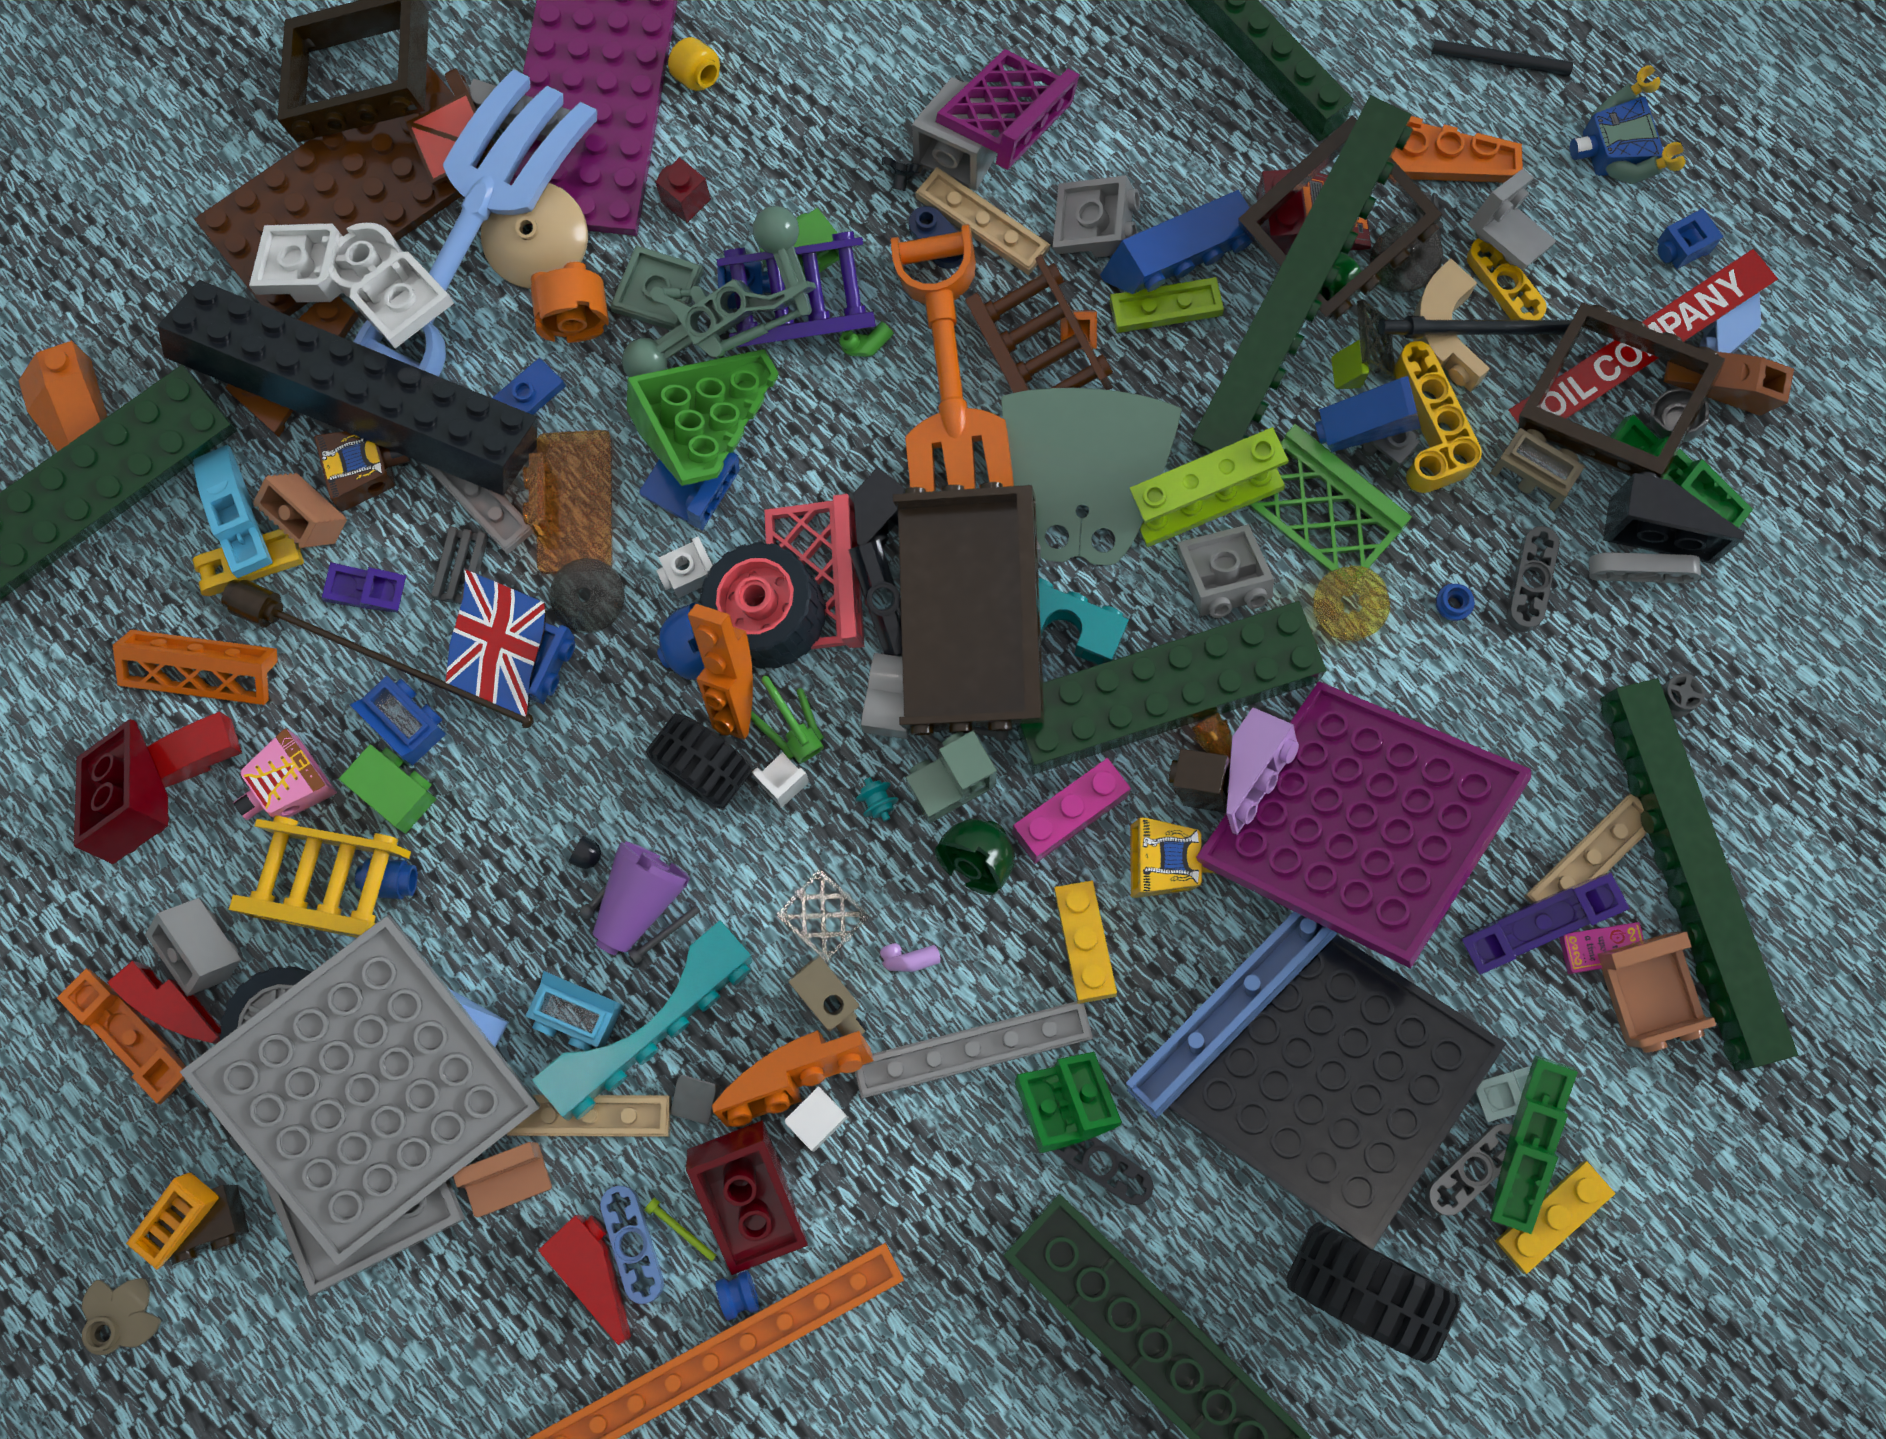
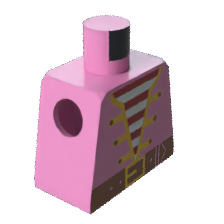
(283, 779)

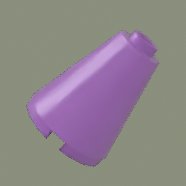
(635, 896)

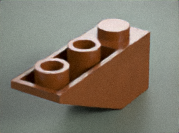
(1744, 382)

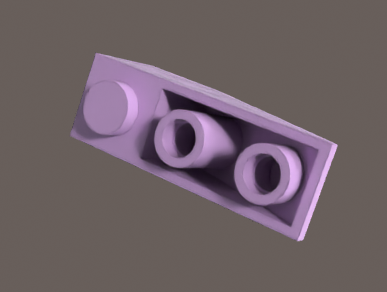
(1257, 757)

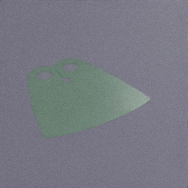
(1087, 452)

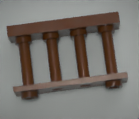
(1005, 343)

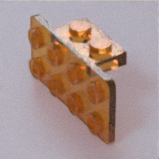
(570, 498)

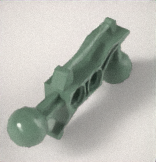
(776, 233)

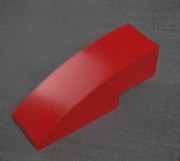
(194, 748)
(165, 1003)

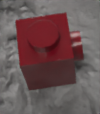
(682, 189)

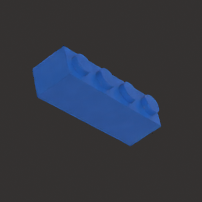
(1178, 245)

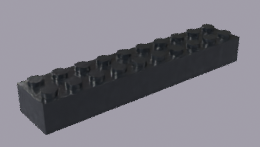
(349, 386)

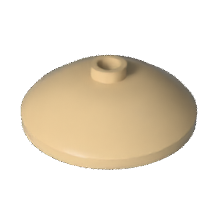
(556, 238)

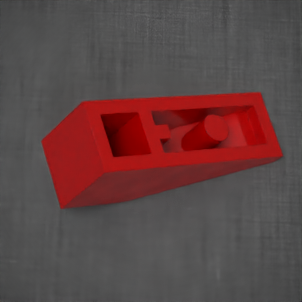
(588, 1269)

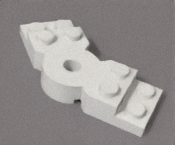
(365, 265)

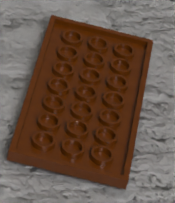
(337, 180)

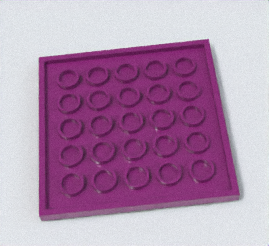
(1370, 823)

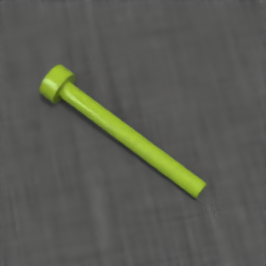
(653, 1207)

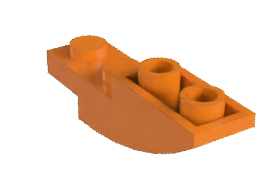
(727, 674)
(776, 1078)

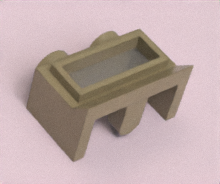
(1540, 465)

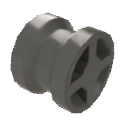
(1690, 694)

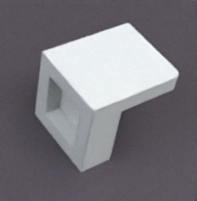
(781, 779)
(816, 1119)

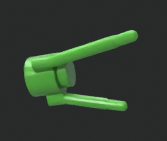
(802, 741)

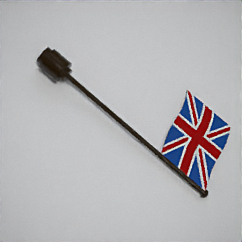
(489, 648)

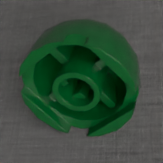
(979, 853)

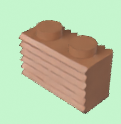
(299, 510)

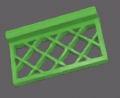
(1350, 488)

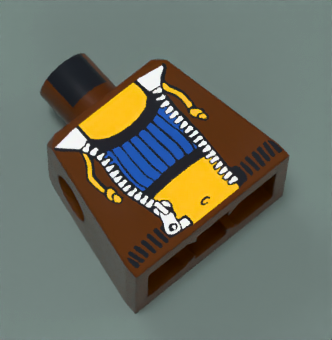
(355, 468)

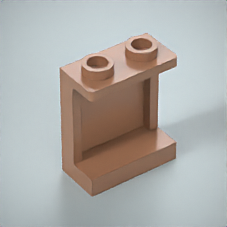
(1654, 992)

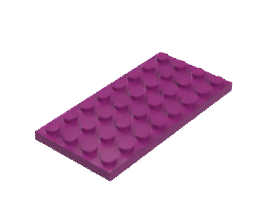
(616, 63)

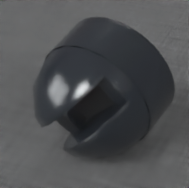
(585, 854)

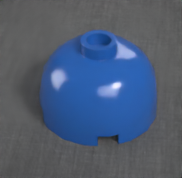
(678, 645)

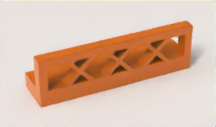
(198, 654)

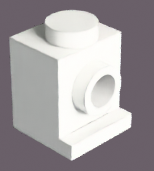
(691, 578)

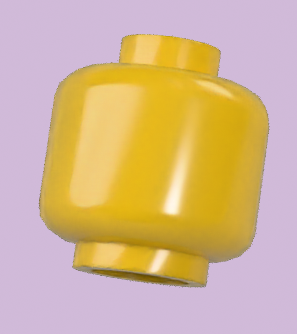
(694, 64)

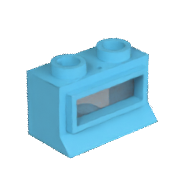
(573, 1011)

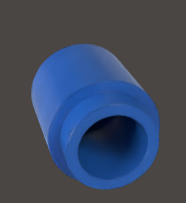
(397, 882)

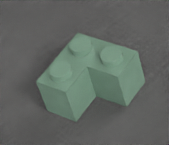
(954, 778)

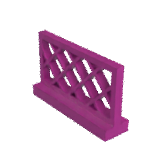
(1031, 117)

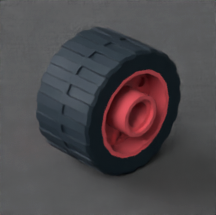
(770, 599)

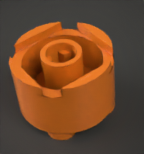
(569, 303)

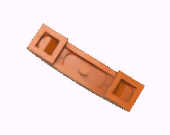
(125, 1033)

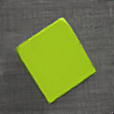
(1348, 367)

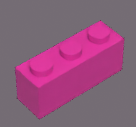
(1071, 810)

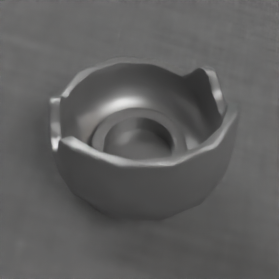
(1668, 409)

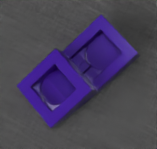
(363, 588)

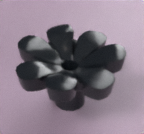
(902, 172)

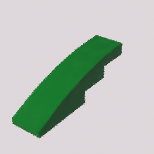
(1691, 475)
(1532, 1145)

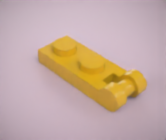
(281, 550)

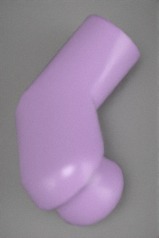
(911, 961)

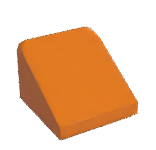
(1088, 323)

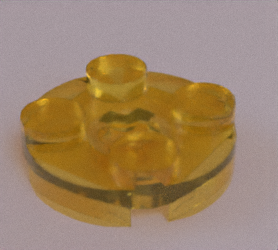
(1345, 582)

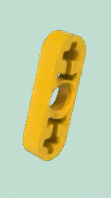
(1504, 297)

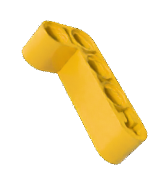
(1420, 362)

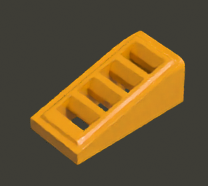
(190, 1198)

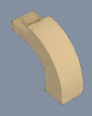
(1441, 297)

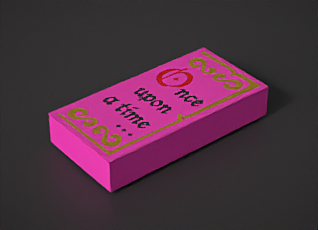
(1582, 947)

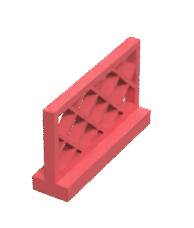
(847, 589)

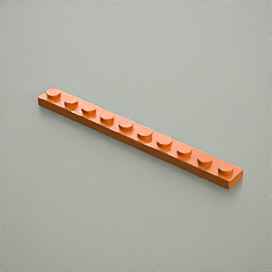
(731, 1350)

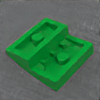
(1067, 1102)

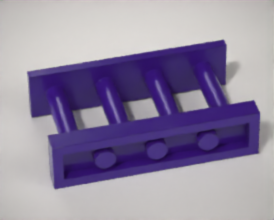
(819, 320)

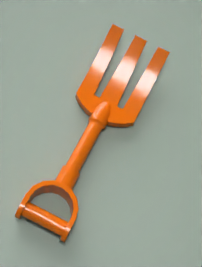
(955, 424)

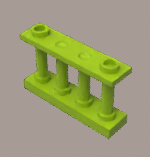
(1210, 487)

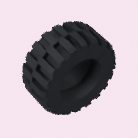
(1373, 1293)

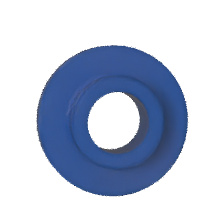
(1462, 594)

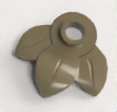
(122, 1312)

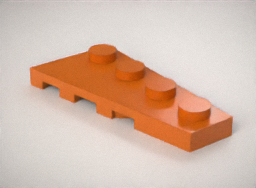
(1455, 156)

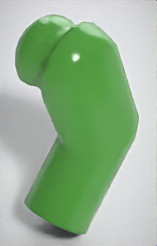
(865, 345)

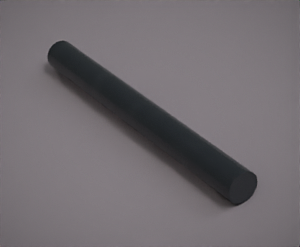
(1502, 57)

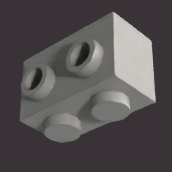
(193, 946)

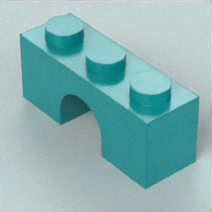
(1098, 627)

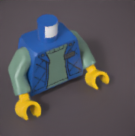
(1625, 138)

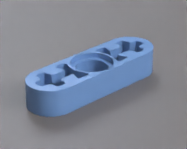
(652, 1270)

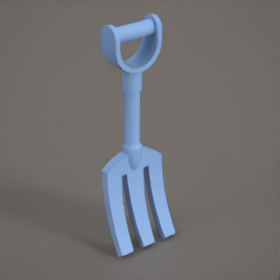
(489, 187)

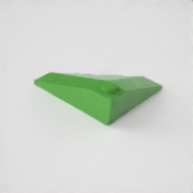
(699, 410)

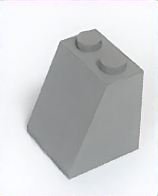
(949, 151)

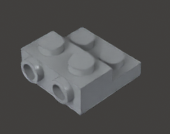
(1095, 215)
(1226, 571)

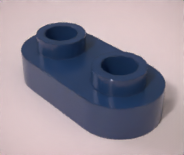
(939, 226)

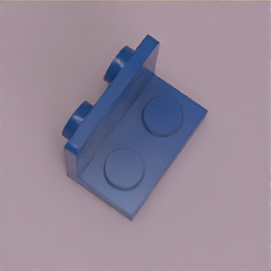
(690, 502)

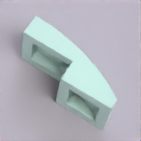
(1502, 1093)

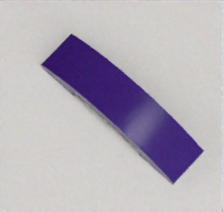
(1544, 921)

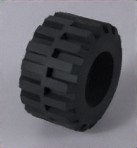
(699, 761)

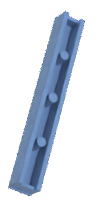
(1227, 1012)

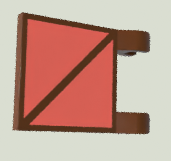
(441, 126)

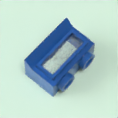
(399, 719)

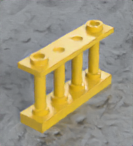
(327, 915)

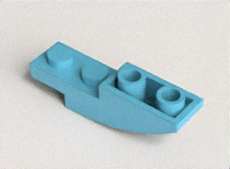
(230, 511)

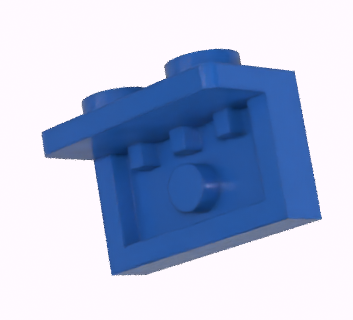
(556, 648)

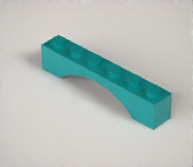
(579, 1077)

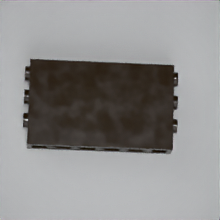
(969, 608)

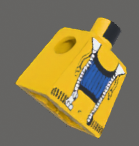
(1164, 858)

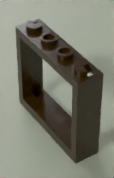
(344, 25)
(1298, 178)
(1597, 445)

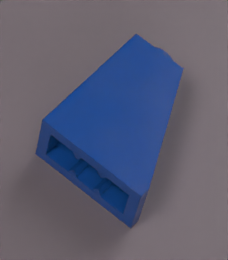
(1369, 416)

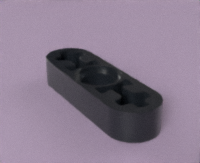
(1120, 1188)

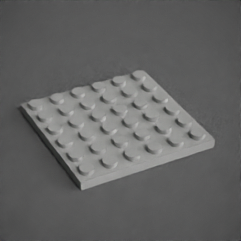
(361, 1089)

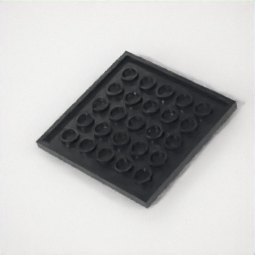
(1343, 1088)

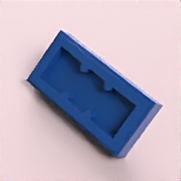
(531, 388)

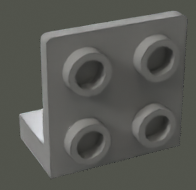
(1508, 227)

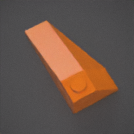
(62, 393)

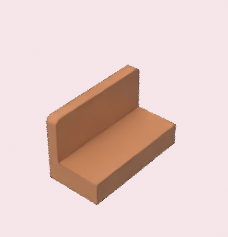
(504, 1179)

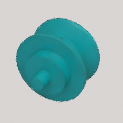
(877, 799)

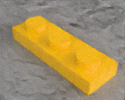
(1085, 942)
(1560, 1215)

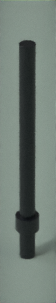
(1417, 327)

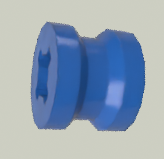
(737, 1295)

